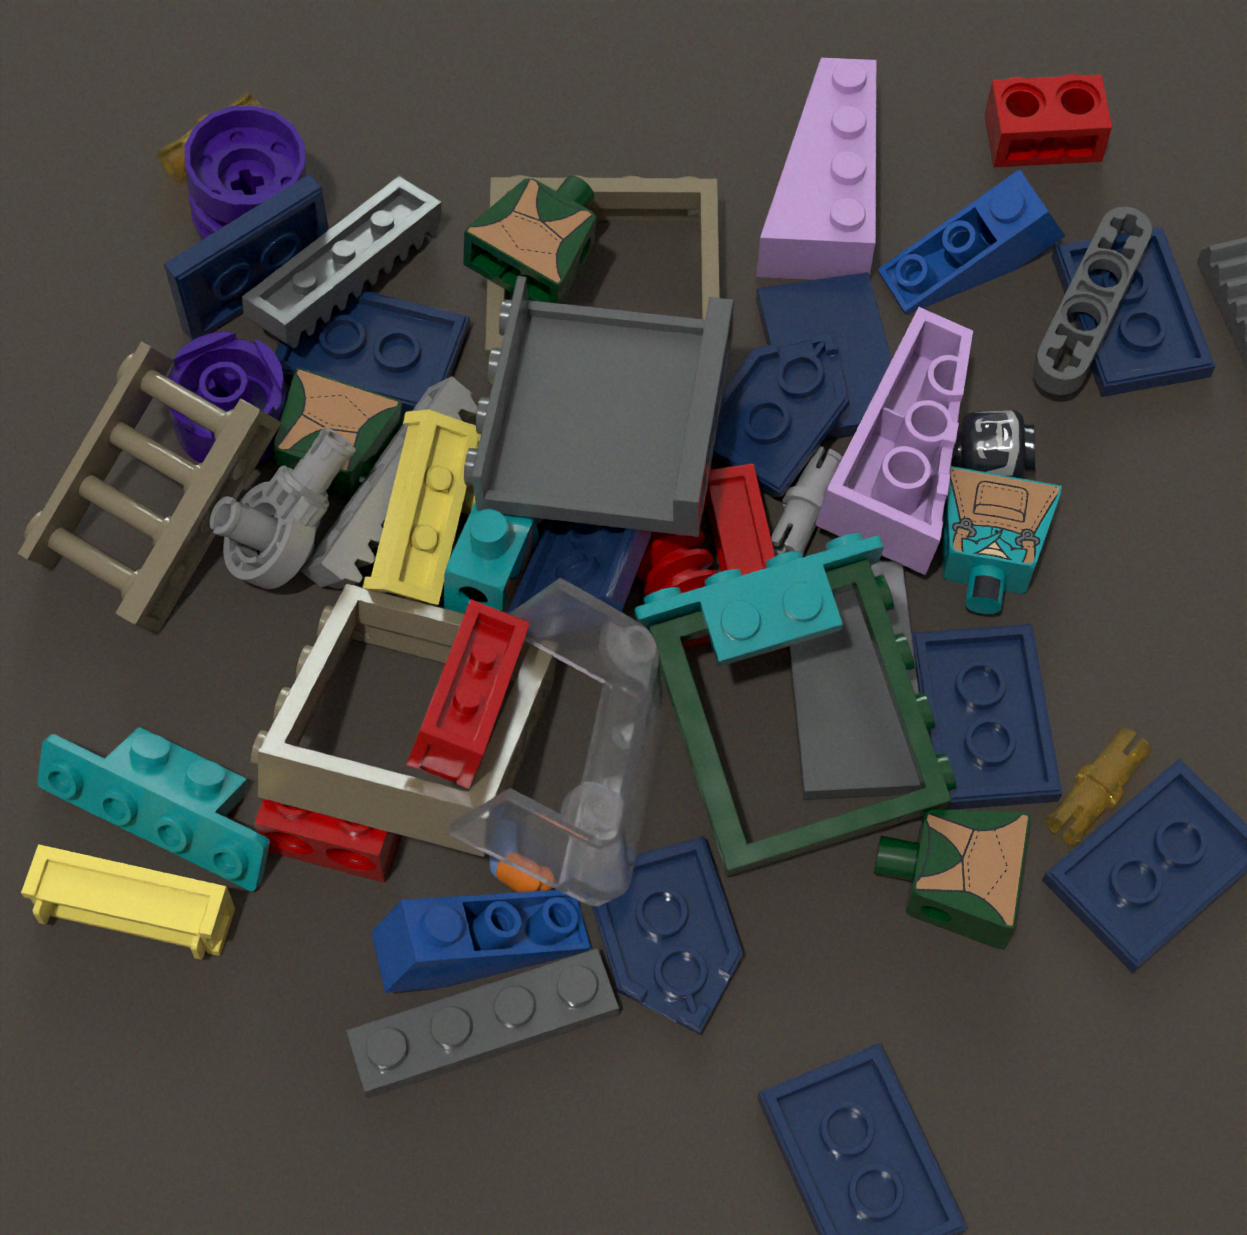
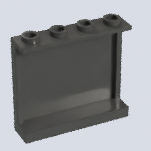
(601, 414)

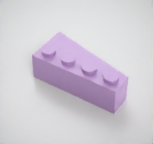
(827, 190)
(902, 451)

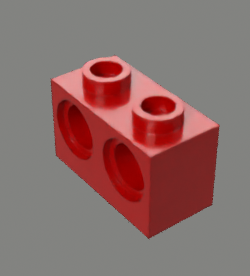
(1047, 120)
(327, 840)

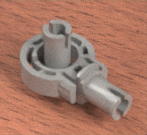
(295, 500)

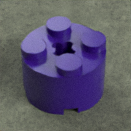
(222, 373)

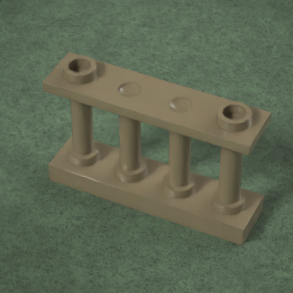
(178, 539)

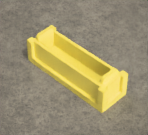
(423, 507)
(129, 899)

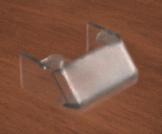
(597, 834)

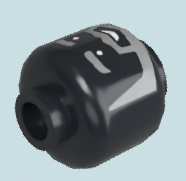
(995, 444)

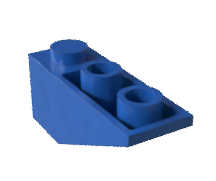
(973, 246)
(474, 937)

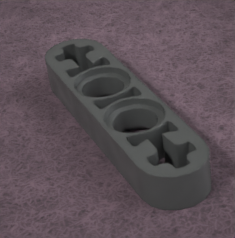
(1092, 299)

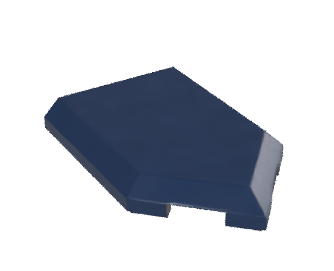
(781, 409)
(672, 934)

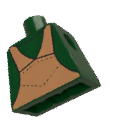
(535, 237)
(355, 413)
(962, 871)

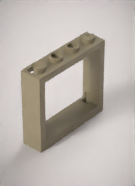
(631, 200)
(375, 794)

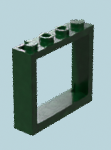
(911, 709)

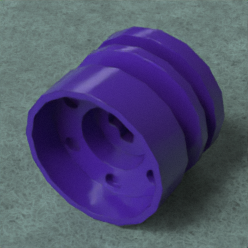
(239, 162)

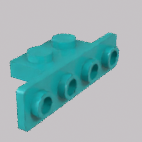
(766, 607)
(161, 797)

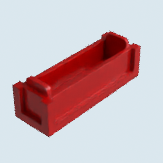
(738, 520)
(469, 694)

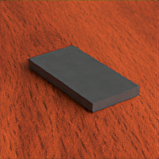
(843, 707)

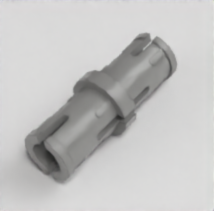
(804, 503)

